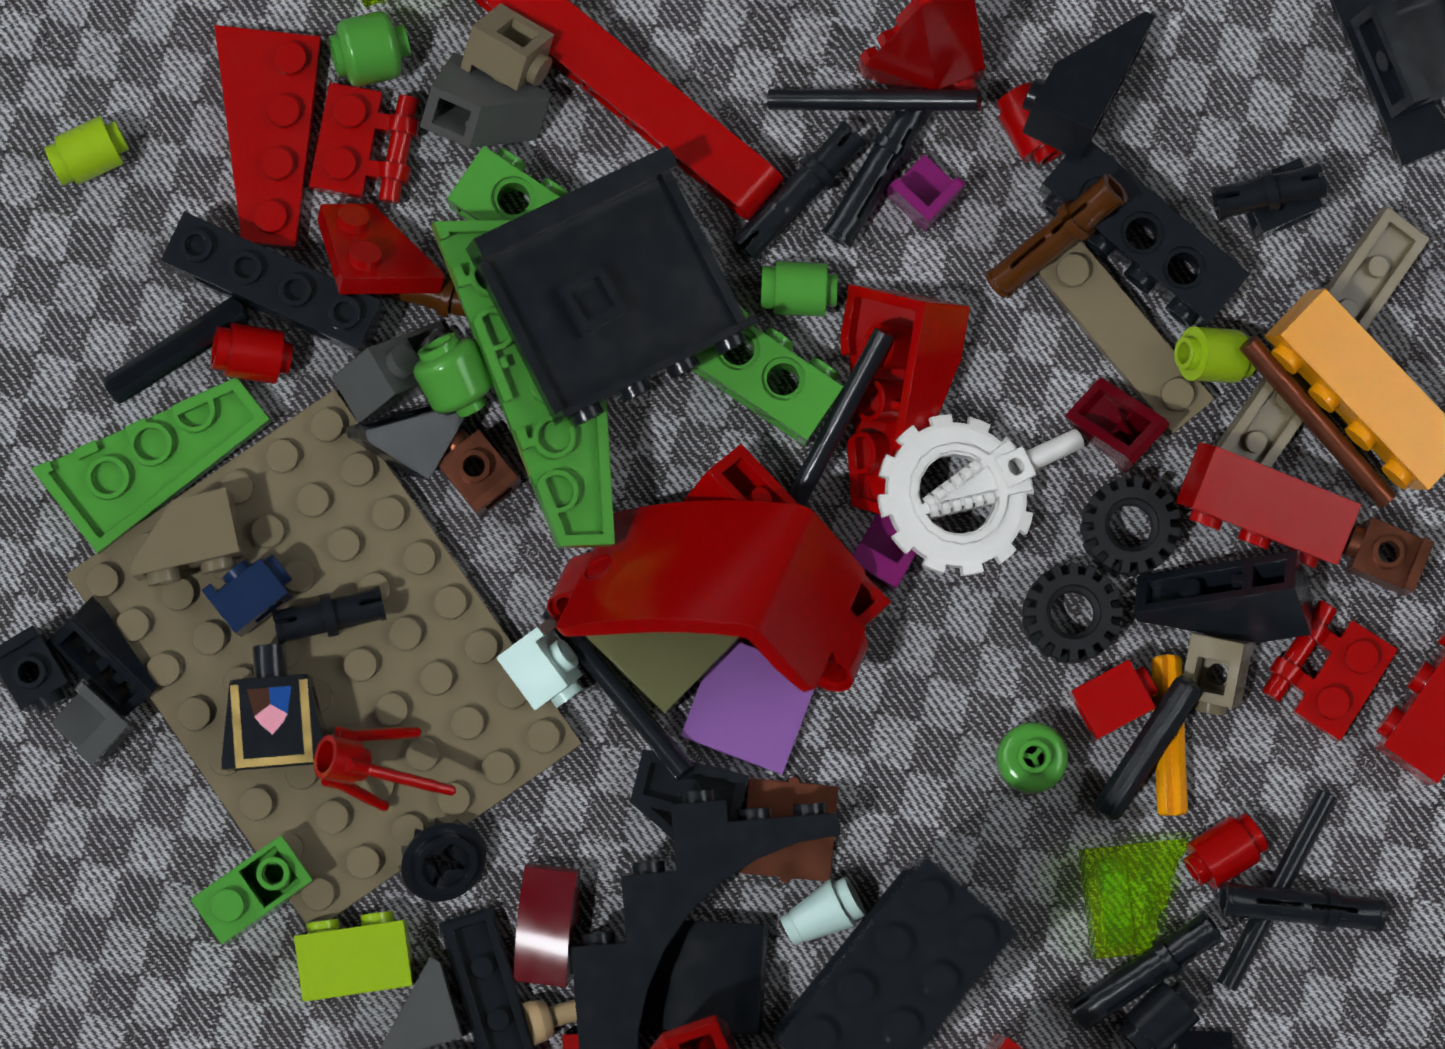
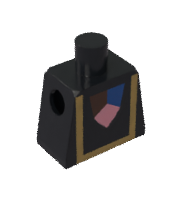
(271, 716)

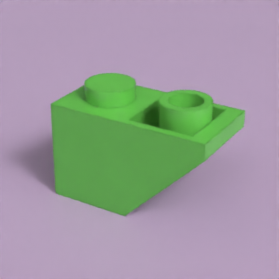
(252, 891)

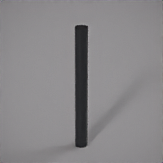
(875, 99)
(840, 415)
(628, 704)
(1282, 878)

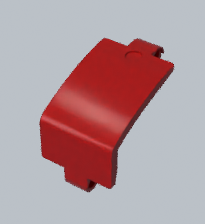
(724, 571)

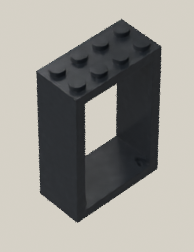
(899, 967)

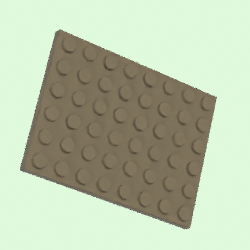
(337, 529)

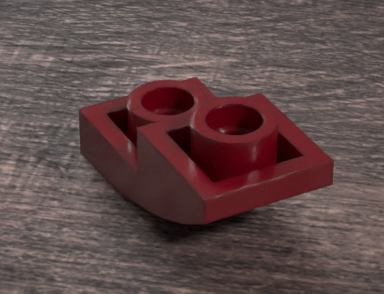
(546, 924)

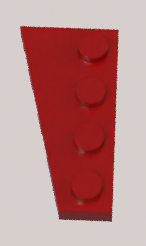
(269, 117)

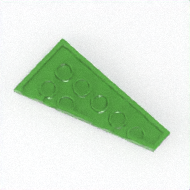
(563, 461)

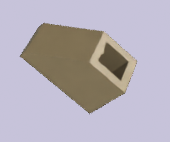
(190, 535)

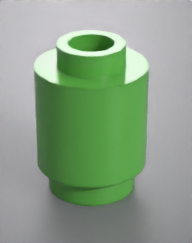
(798, 288)

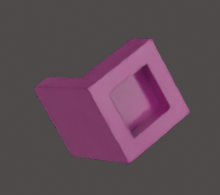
(925, 192)
(881, 556)

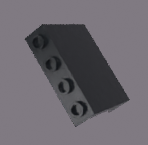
(656, 259)

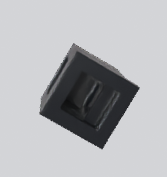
(53, 680)

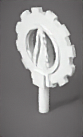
(994, 477)

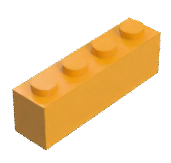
(1364, 387)

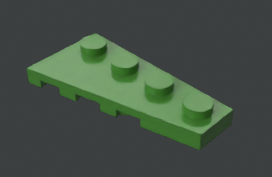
(140, 469)

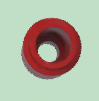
(1013, 121)
(251, 353)
(1225, 851)

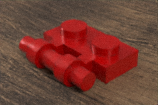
(348, 139)
(1342, 681)

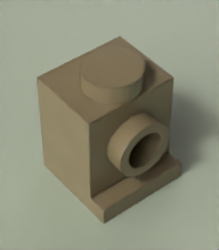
(509, 48)
(1202, 655)

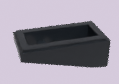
(90, 644)

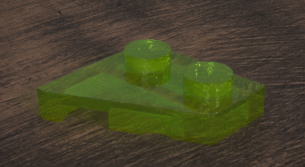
(1125, 894)

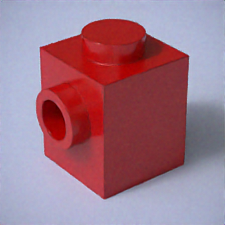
(1114, 699)

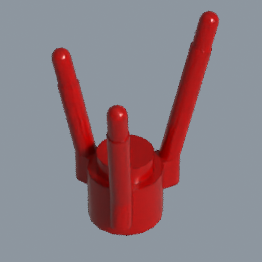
(344, 760)

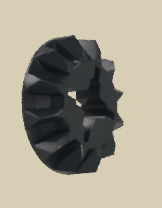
(452, 877)

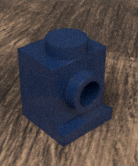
(250, 593)

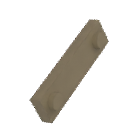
(1123, 335)

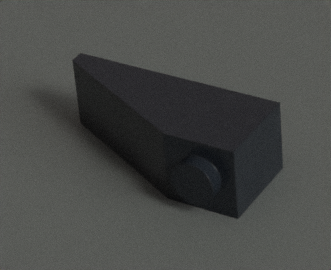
(1083, 87)
(1233, 599)

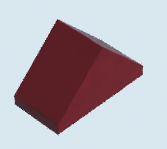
(1116, 423)

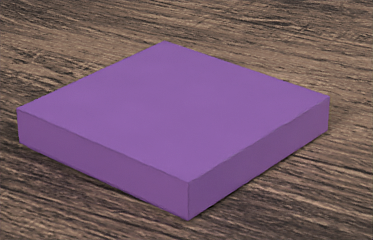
(747, 710)

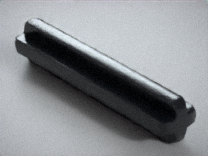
(173, 351)
(1148, 747)

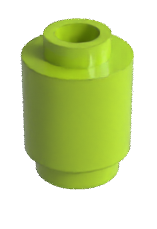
(86, 151)
(1212, 355)

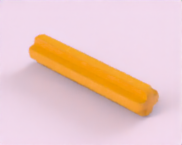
(1171, 767)

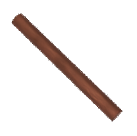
(1317, 421)

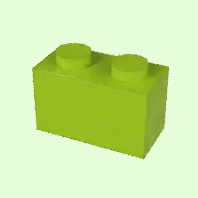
(354, 958)

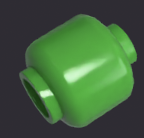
(368, 48)
(453, 375)
(1011, 756)

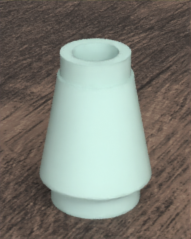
(824, 912)

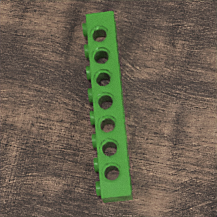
(795, 414)

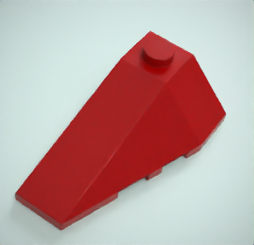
(928, 48)
(909, 380)

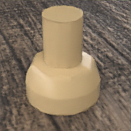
(544, 1019)

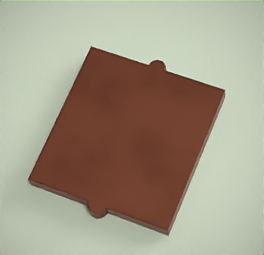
(804, 859)

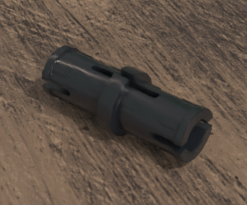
(1269, 191)
(329, 615)

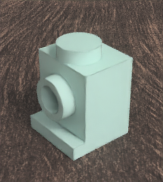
(542, 666)

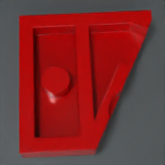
(373, 254)

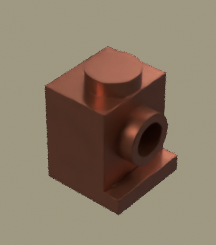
(489, 487)
(1402, 573)

